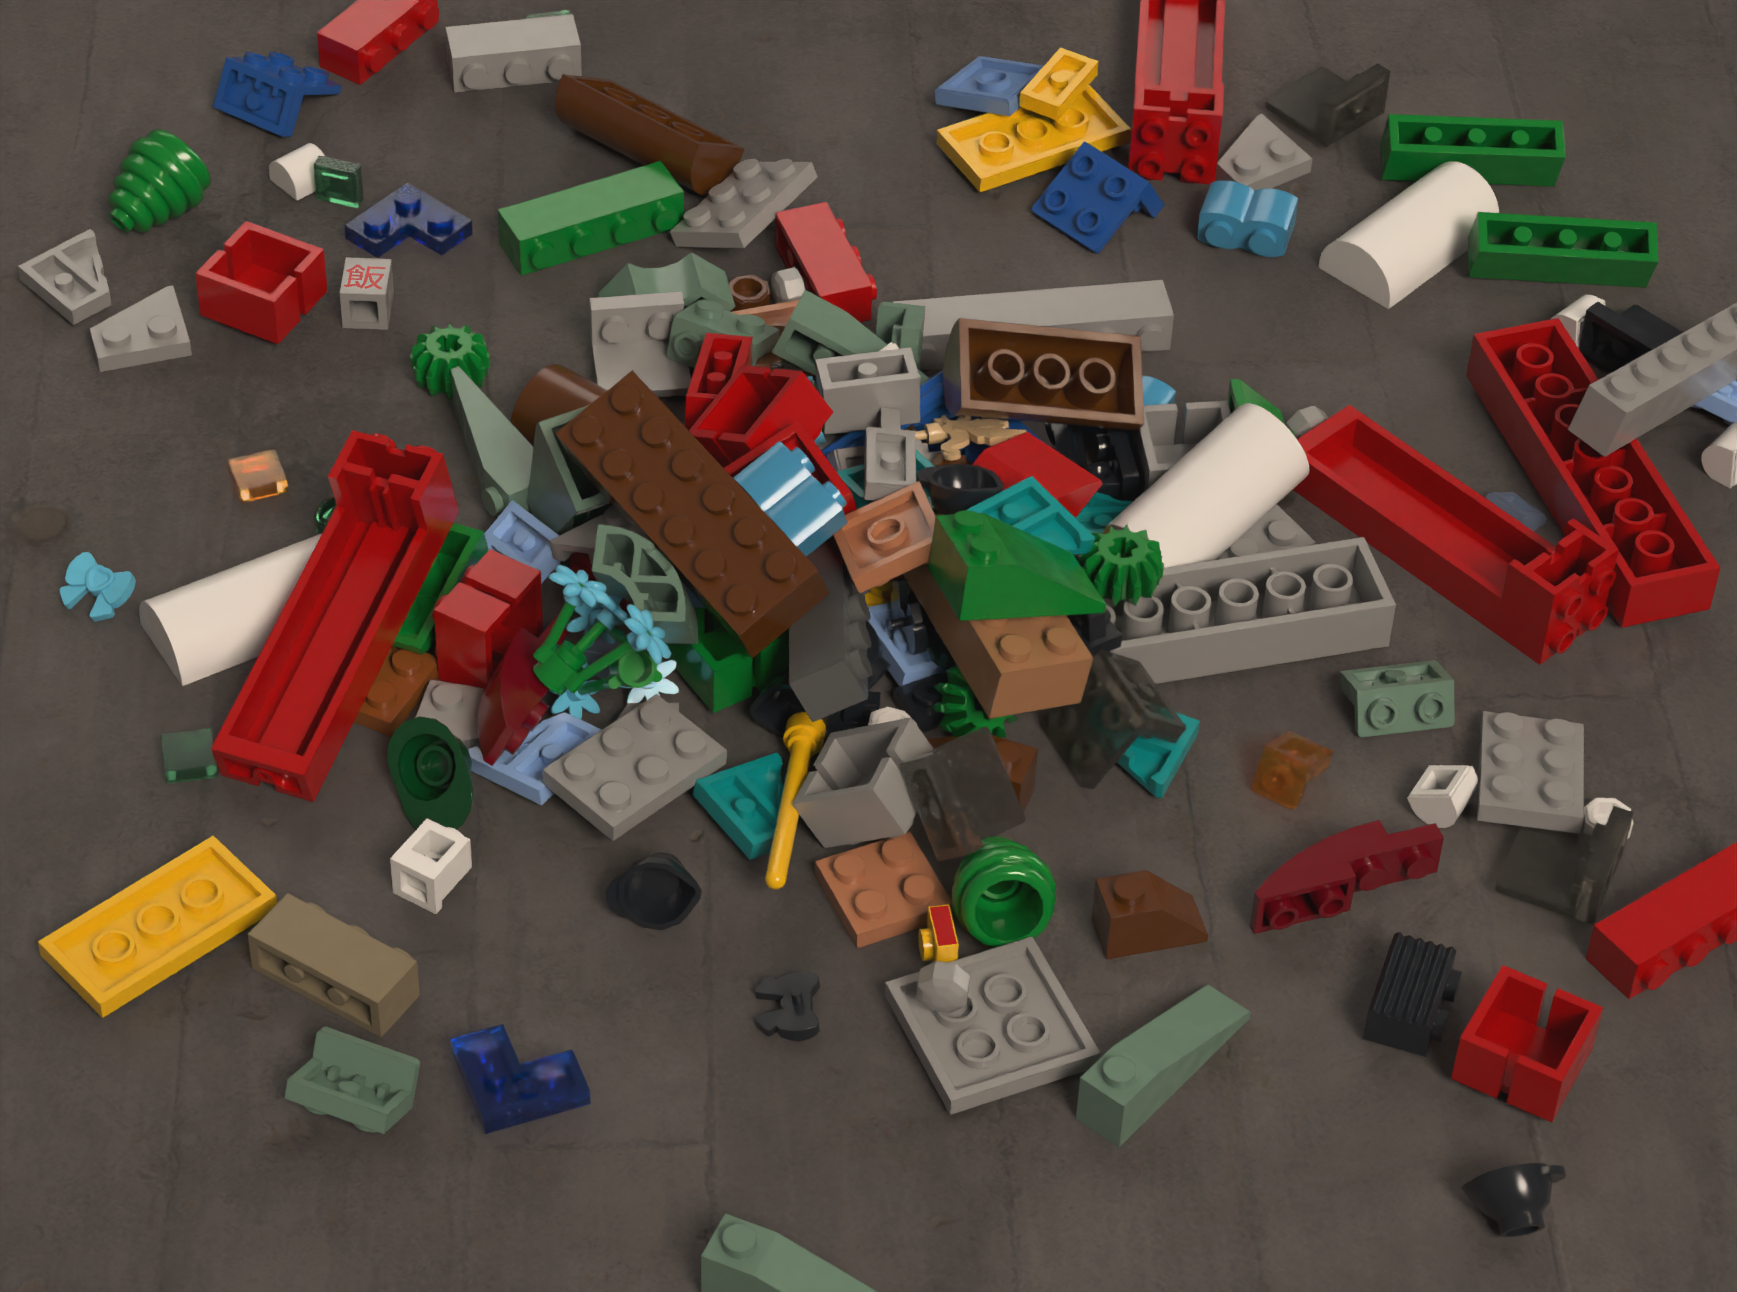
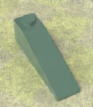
(824, 331)
(495, 446)
(1154, 1063)
(761, 1260)

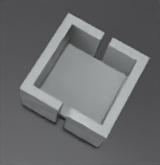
(1154, 441)
(862, 784)

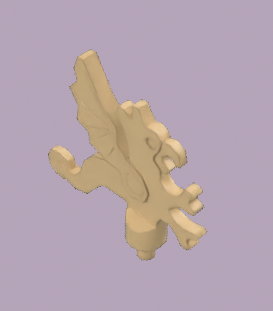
(962, 431)

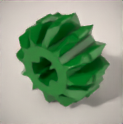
(444, 350)
(1123, 564)
(959, 708)

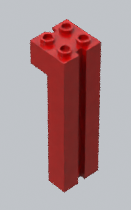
(1178, 90)
(1457, 538)
(340, 616)

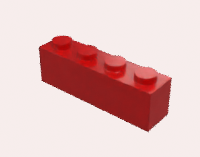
(1668, 926)

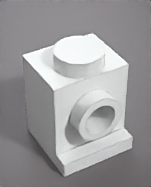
(430, 865)

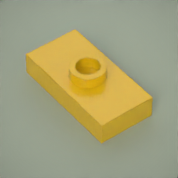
(1058, 83)

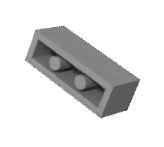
(513, 52)

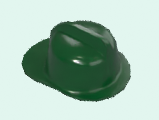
(431, 772)

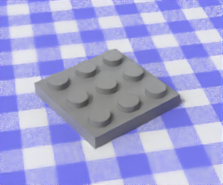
(1008, 1035)

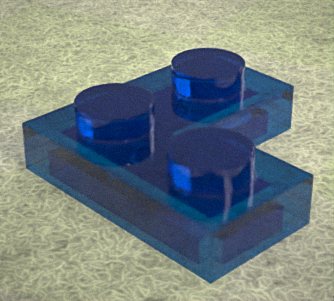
(405, 215)
(511, 1091)

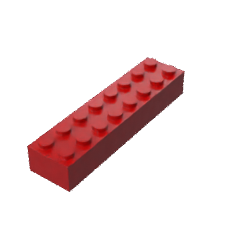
(1532, 388)

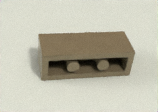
(334, 964)

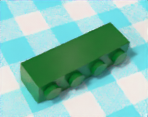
(1496, 148)
(590, 218)
(1562, 249)

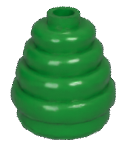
(156, 182)
(1019, 898)

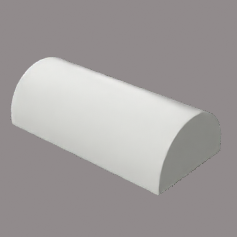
(1411, 234)
(1219, 488)
(225, 614)

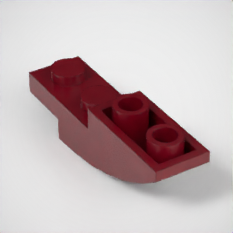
(513, 697)
(1327, 873)

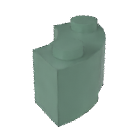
(691, 276)
(646, 579)

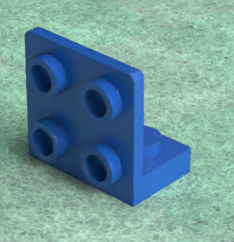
(269, 90)
(1094, 198)

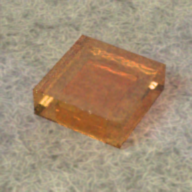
(258, 475)

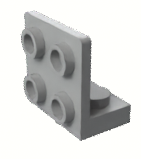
(635, 336)

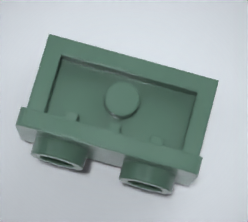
(710, 317)
(355, 1081)

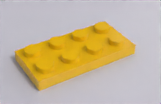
(1009, 148)
(157, 926)

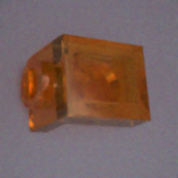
(1288, 767)

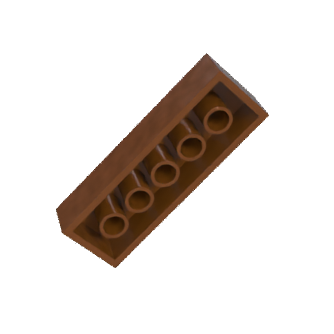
(693, 513)

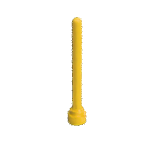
(803, 741)

